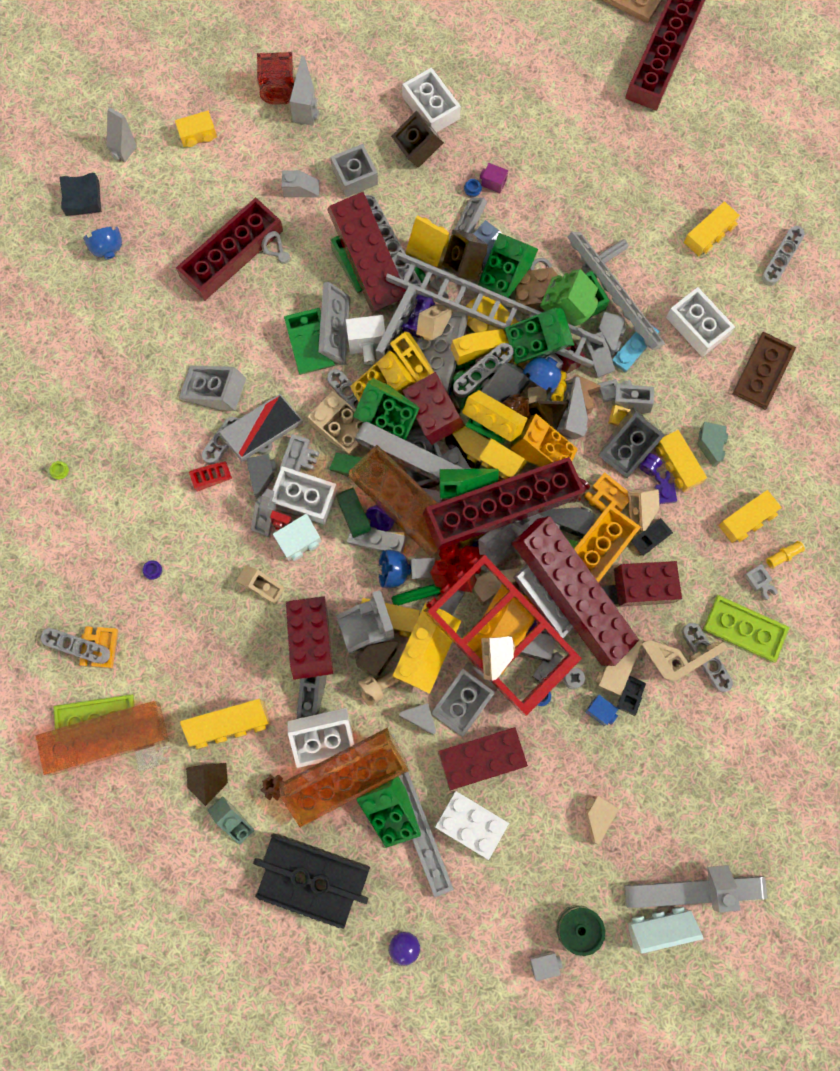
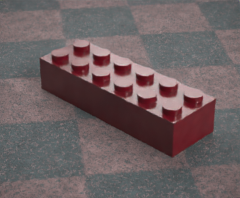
(229, 249)
(366, 250)

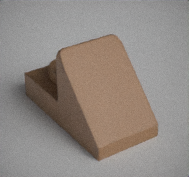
(588, 388)

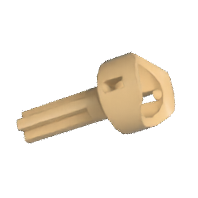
(374, 688)

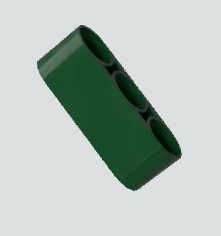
(353, 512)

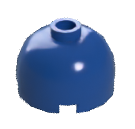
(104, 242)
(544, 372)
(393, 569)

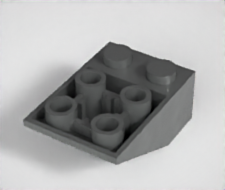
(506, 382)

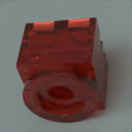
(275, 77)

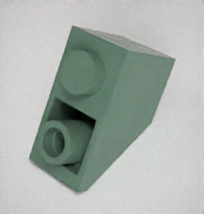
(711, 442)
(230, 820)

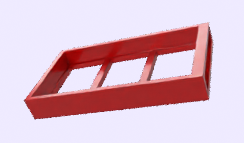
(550, 680)

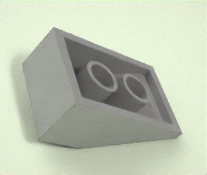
(303, 98)
(213, 387)
(464, 699)

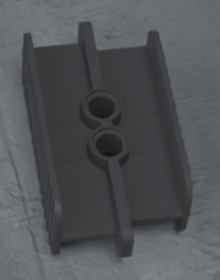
(280, 888)

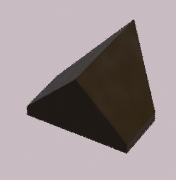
(549, 411)
(207, 780)

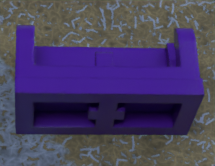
(422, 304)

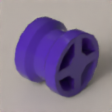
(650, 464)

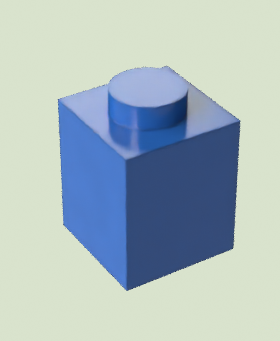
(602, 711)

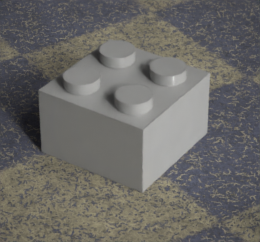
(354, 170)

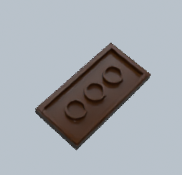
(764, 370)

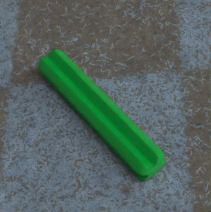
(415, 595)

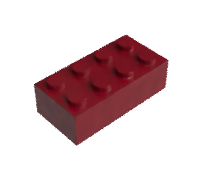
(309, 638)
(482, 758)

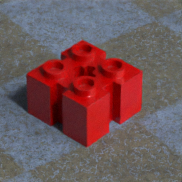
(451, 562)

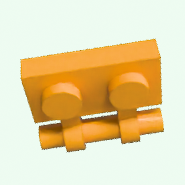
(611, 491)
(105, 637)

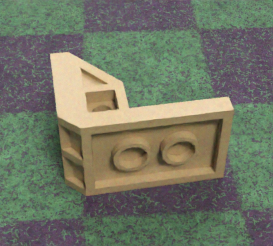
(664, 655)

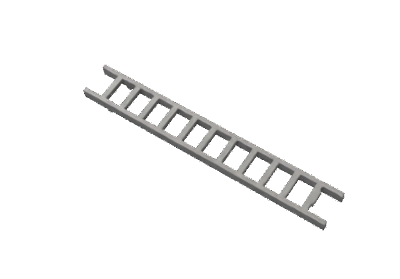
(482, 292)

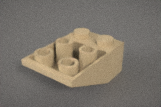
(335, 422)

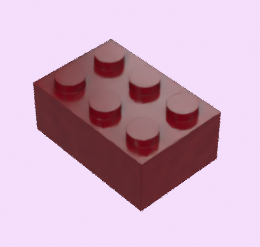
(437, 412)
(647, 583)

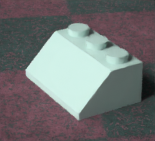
(664, 930)

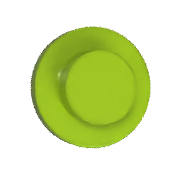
(59, 470)

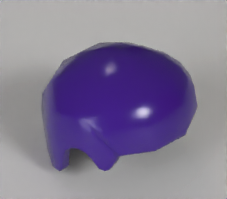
(379, 518)
(404, 949)

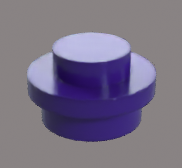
(152, 569)

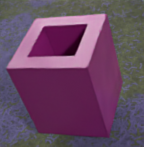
(493, 177)

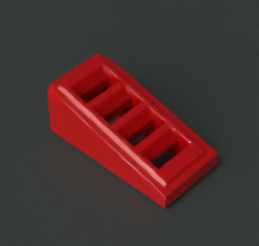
(208, 469)

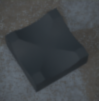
(80, 194)

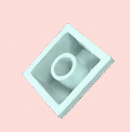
(297, 538)

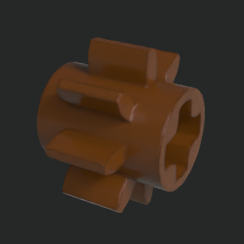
(271, 787)

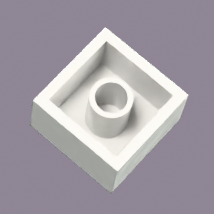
(365, 336)

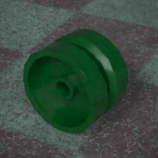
(590, 938)

